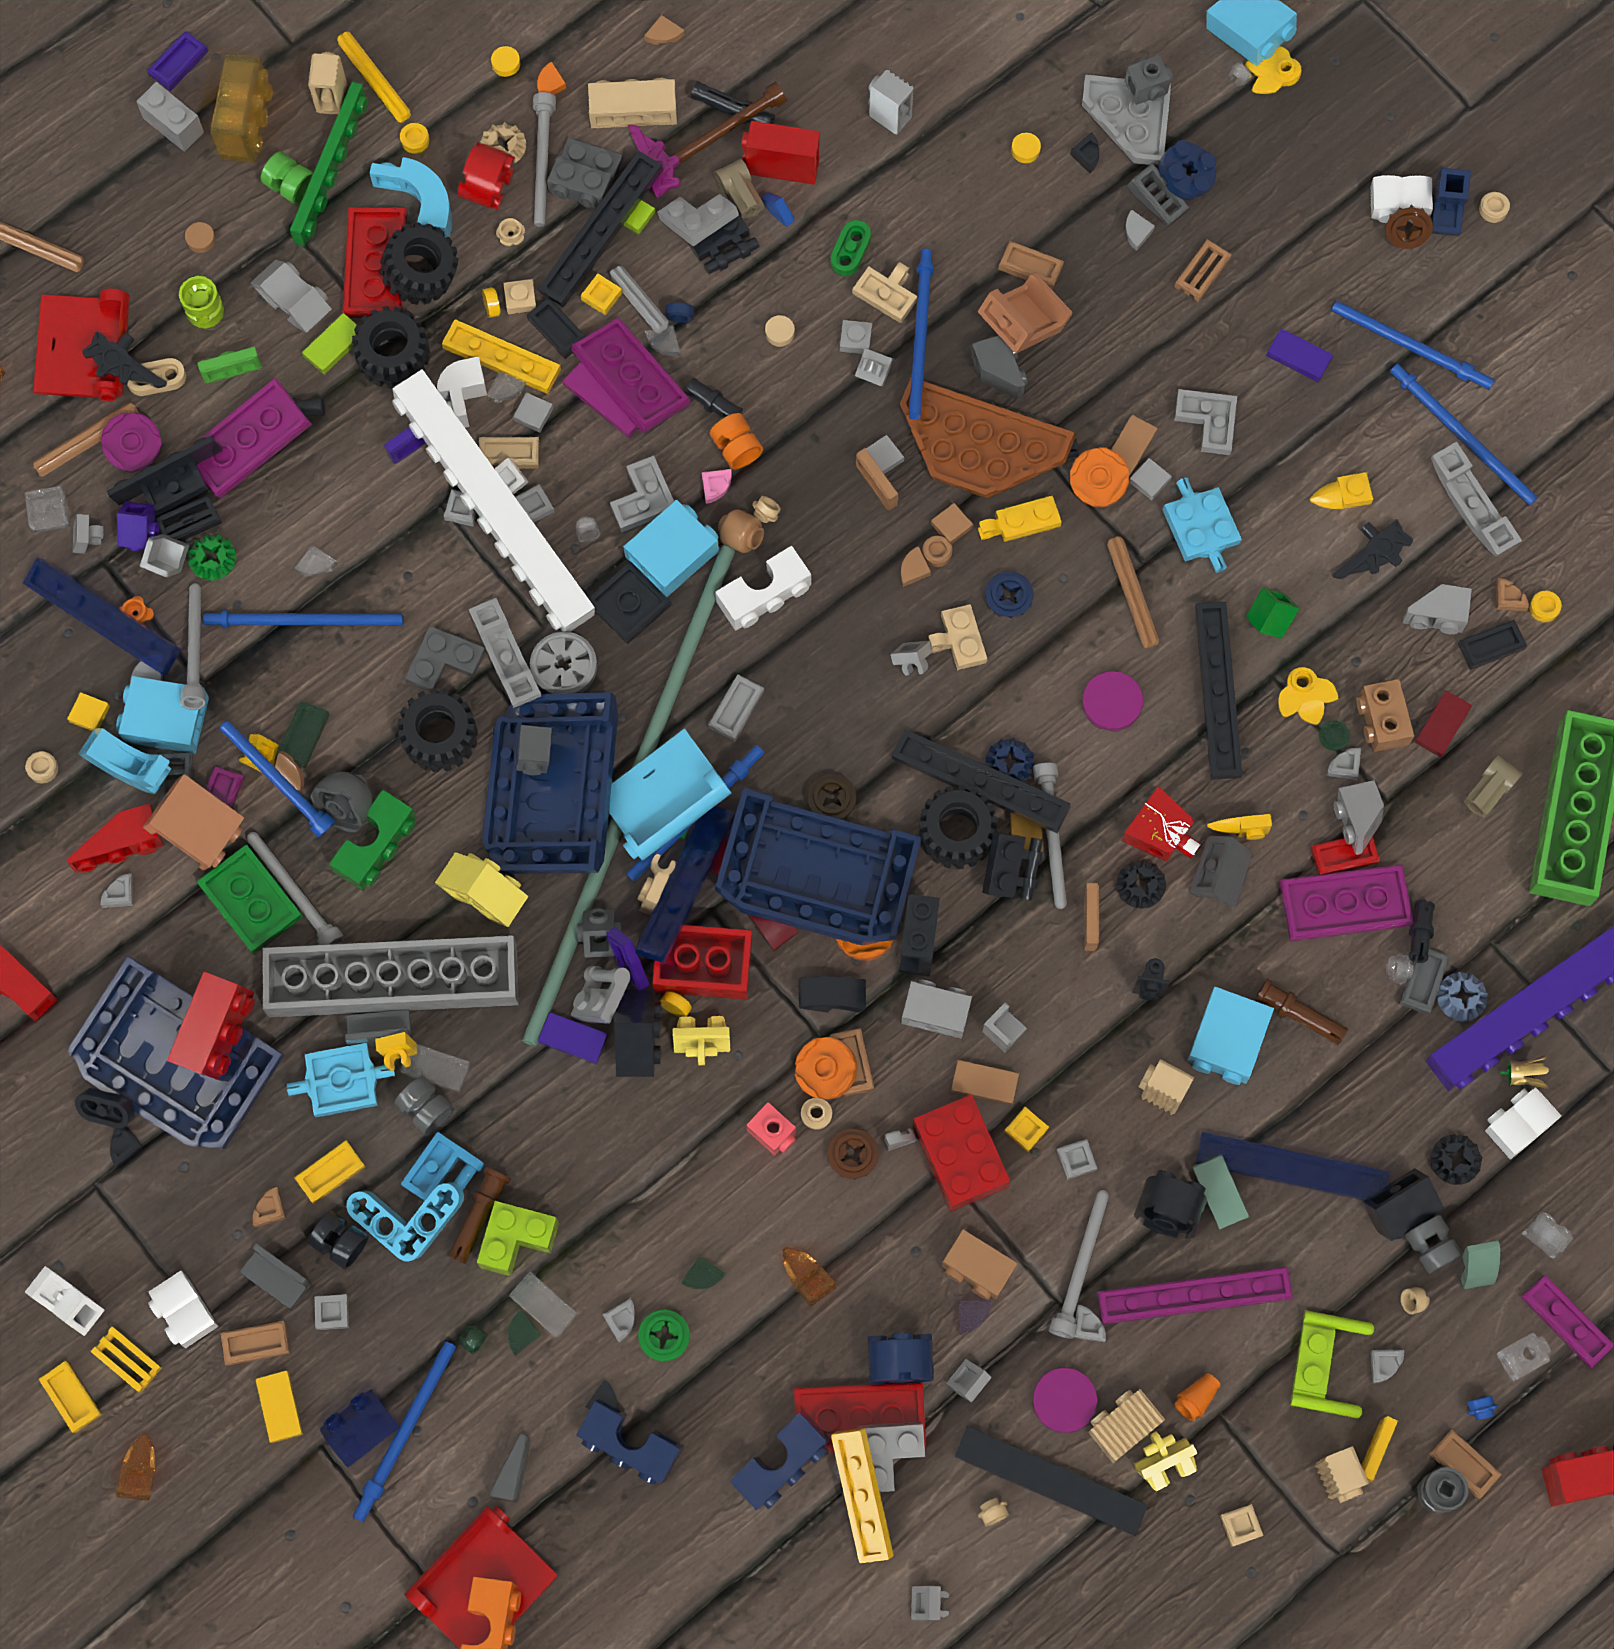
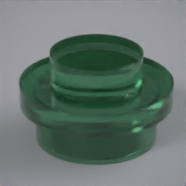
(1334, 735)

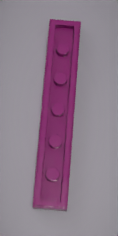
(1194, 1295)

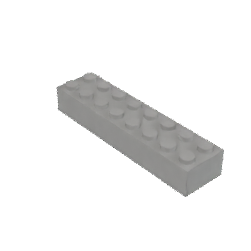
(390, 976)

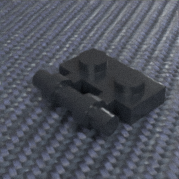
(729, 234)
(1005, 863)

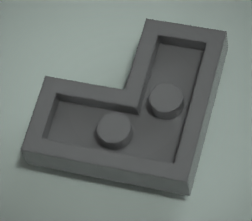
(442, 651)

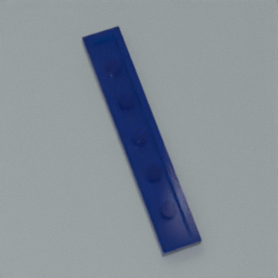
(102, 616)
(684, 884)
(1293, 1167)

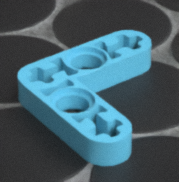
(402, 1230)

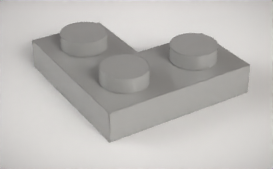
(698, 223)
(1212, 410)
(649, 499)
(891, 1443)

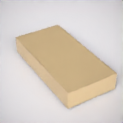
(522, 450)

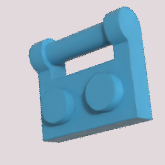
(435, 1166)

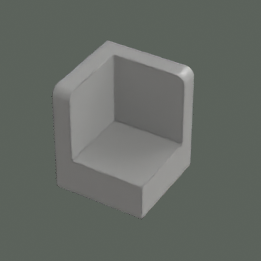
(164, 555)
(1003, 1028)

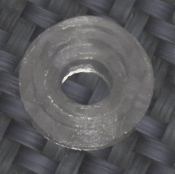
(1399, 968)

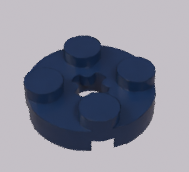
(1200, 163)

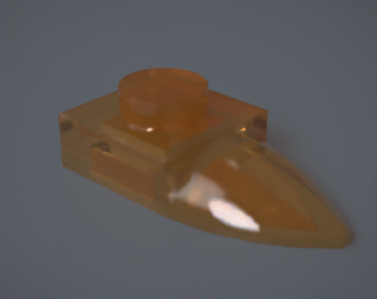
(807, 1275)
(137, 1470)

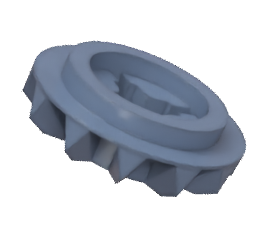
(1453, 1006)

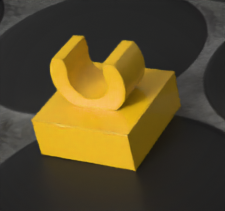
(264, 746)
(396, 1047)

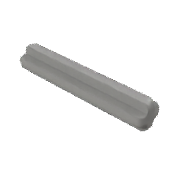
(639, 299)

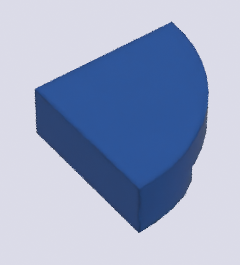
(778, 208)

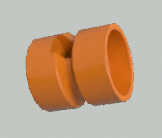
(738, 444)

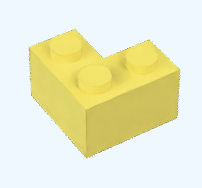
(483, 887)

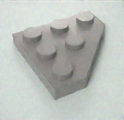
(1134, 128)

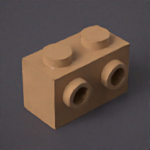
(1385, 715)

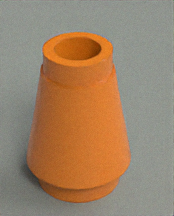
(1197, 1397)

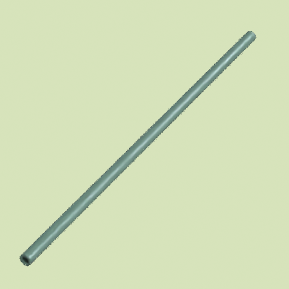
(614, 832)

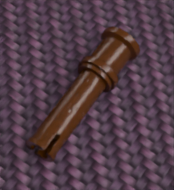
(1287, 1005)
(483, 1203)

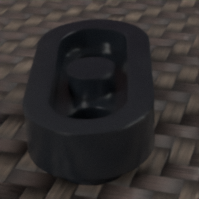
(105, 1108)

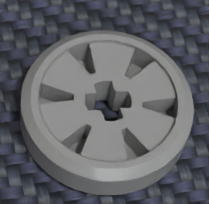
(569, 648)

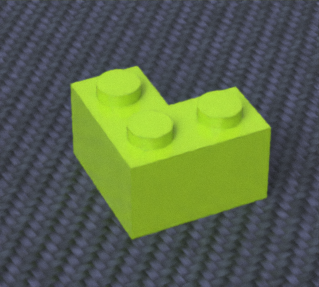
(511, 1228)

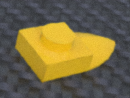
(1344, 492)
(1250, 826)

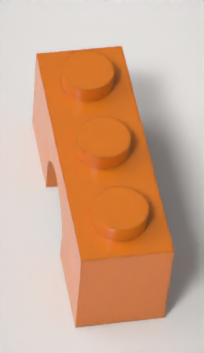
(498, 1602)

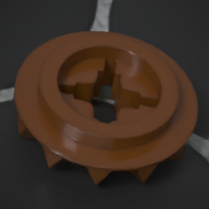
(1418, 233)
(855, 1139)

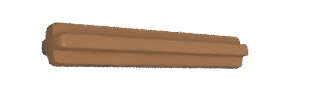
(41, 247)
(77, 444)
(1133, 592)

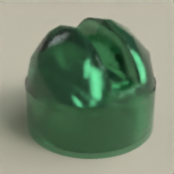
(474, 1339)

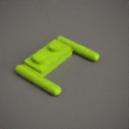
(1315, 1362)

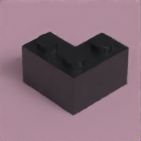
(635, 1034)

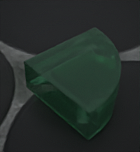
(702, 1275)
(521, 1333)

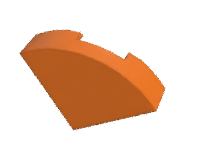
(550, 80)

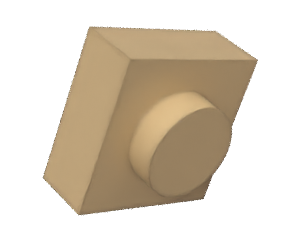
(520, 296)

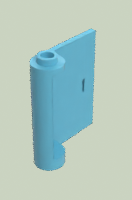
(664, 795)

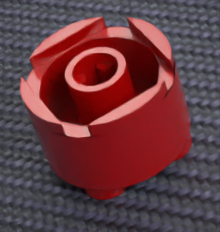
(485, 176)

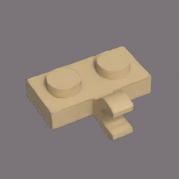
(886, 293)
(960, 636)
(653, 887)

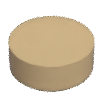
(1494, 207)
(779, 331)
(41, 767)

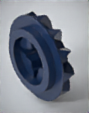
(1011, 582)
(1021, 753)

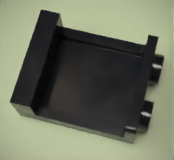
(919, 935)

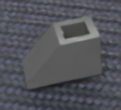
(998, 367)

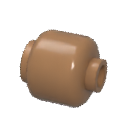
(741, 531)

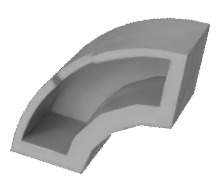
(285, 289)

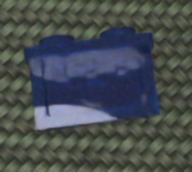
(358, 1427)

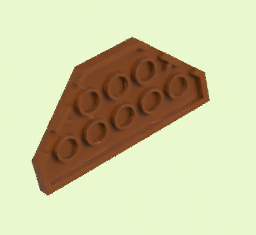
(982, 444)

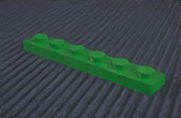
(326, 169)

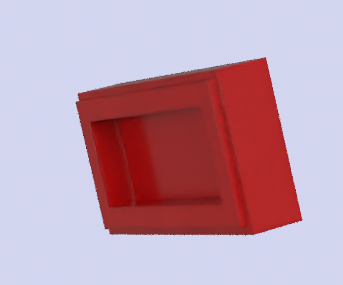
(1340, 857)

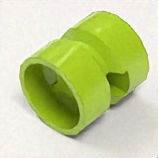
(201, 302)

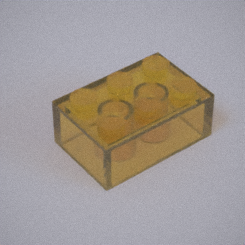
(241, 108)

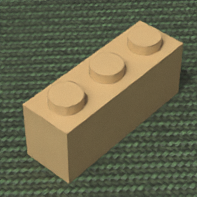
(632, 103)

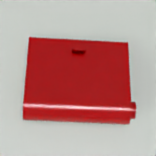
(72, 324)
(482, 1550)

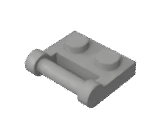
(600, 1004)

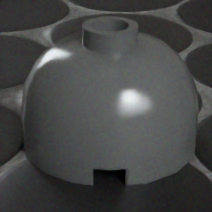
(344, 798)

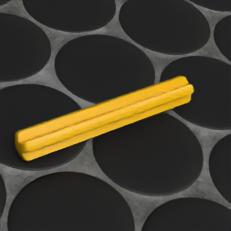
(374, 77)

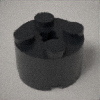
(1171, 1205)

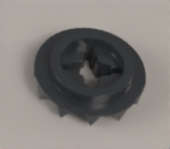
(1136, 896)
(1442, 1162)

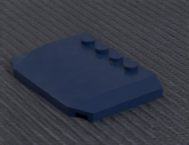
(561, 815)
(816, 871)
(127, 1051)

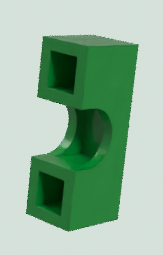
(362, 863)

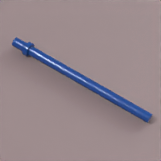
(925, 270)
(1409, 382)
(226, 619)

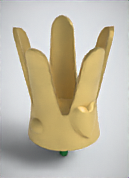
(1518, 1070)

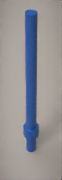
(1464, 371)
(737, 771)
(374, 1489)

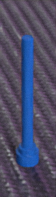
(318, 820)

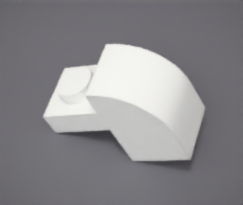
(461, 382)
(64, 1300)

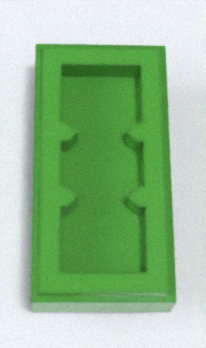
(229, 365)

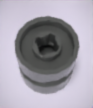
(421, 1102)
(1441, 1253)
(1443, 1490)

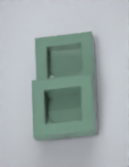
(1221, 1191)
(1480, 1265)

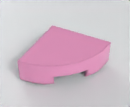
(716, 484)

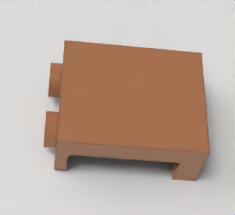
(1025, 313)
(195, 822)

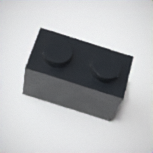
(1403, 1205)

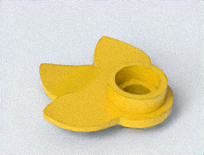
(1272, 72)
(1306, 700)

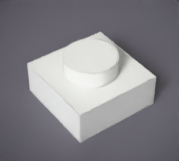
(511, 475)

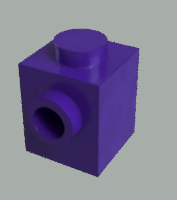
(136, 525)

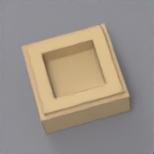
(1241, 1525)

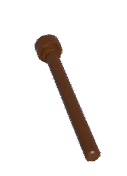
(772, 97)

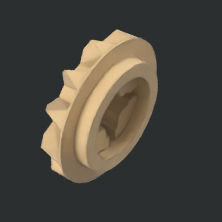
(516, 138)

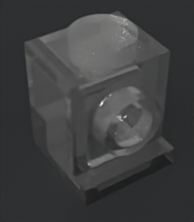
(1514, 1361)

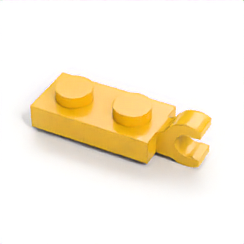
(1022, 520)

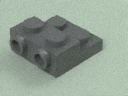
(584, 173)

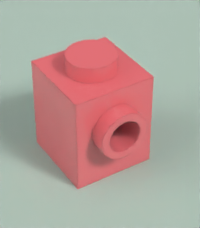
(772, 1130)

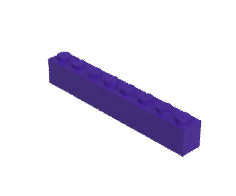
(1525, 1014)

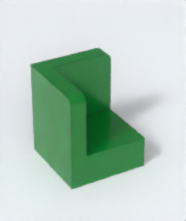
(1272, 612)

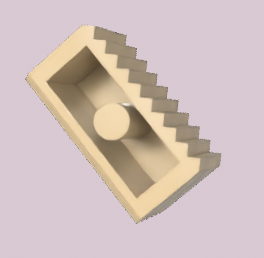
(327, 82)
(1165, 1086)
(1125, 1425)
(1342, 1475)

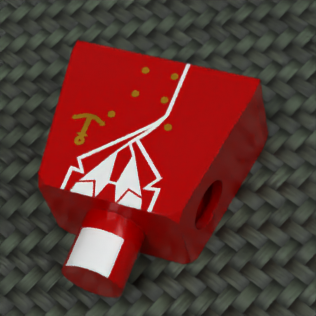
(1162, 828)

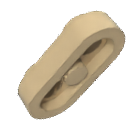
(162, 369)

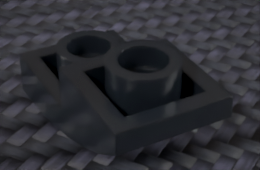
(830, 992)

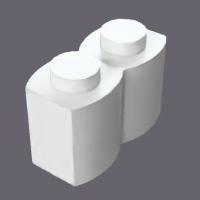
(1393, 192)
(1522, 1122)
(182, 1309)

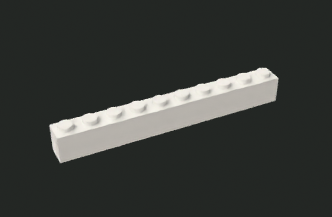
(493, 502)

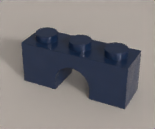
(604, 1432)
(803, 1443)

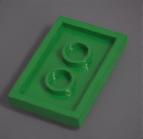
(249, 899)

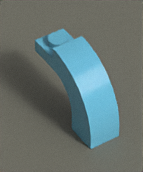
(421, 183)
(125, 762)

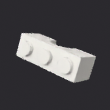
(745, 605)

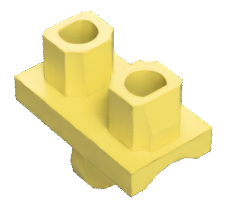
(702, 1040)
(1162, 1455)

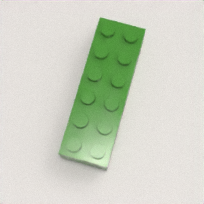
(1576, 811)

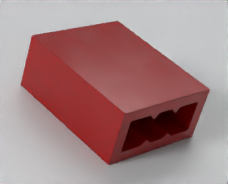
(781, 152)

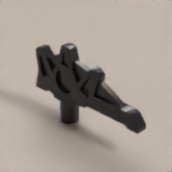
(114, 360)
(1381, 549)

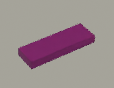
(592, 393)
(1567, 1321)

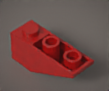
(117, 840)

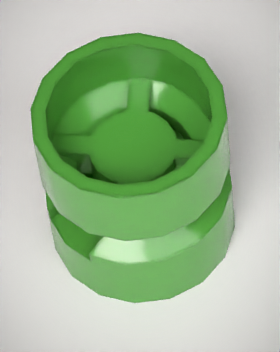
(286, 177)

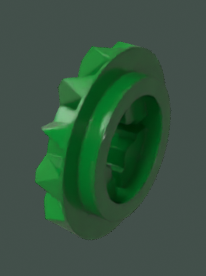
(212, 570)
(654, 1323)

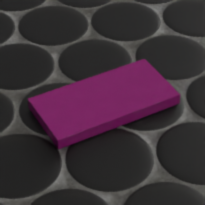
(630, 375)
(252, 436)
(1346, 903)

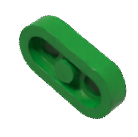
(850, 250)

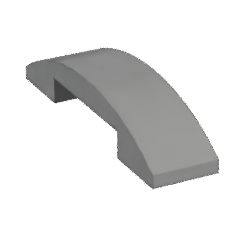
(1472, 502)
(504, 653)

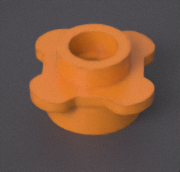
(137, 604)

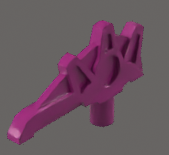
(666, 180)

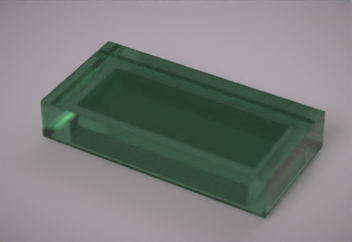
(304, 733)

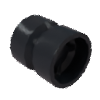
(346, 1247)

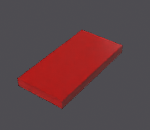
(366, 241)
(858, 1405)

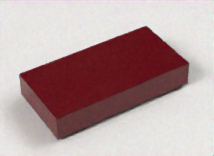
(1443, 724)

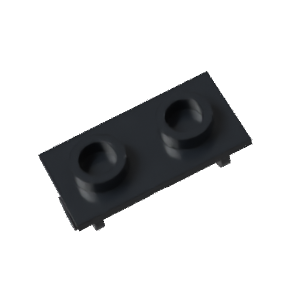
(1151, 983)

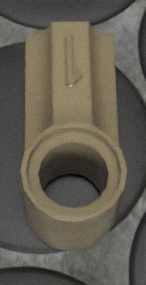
(736, 182)
(1496, 781)

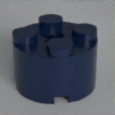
(900, 1358)

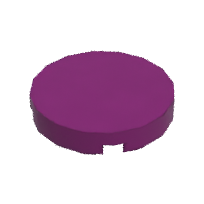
(131, 442)
(1112, 701)
(1064, 1400)

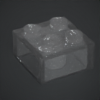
(47, 509)
(1548, 1235)

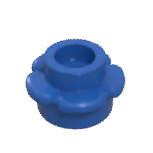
(1482, 1407)

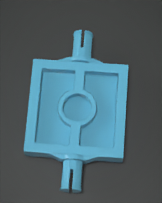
(1201, 524)
(340, 1080)

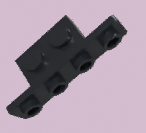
(170, 480)

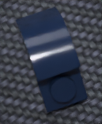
(1448, 200)

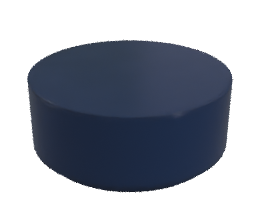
(679, 312)

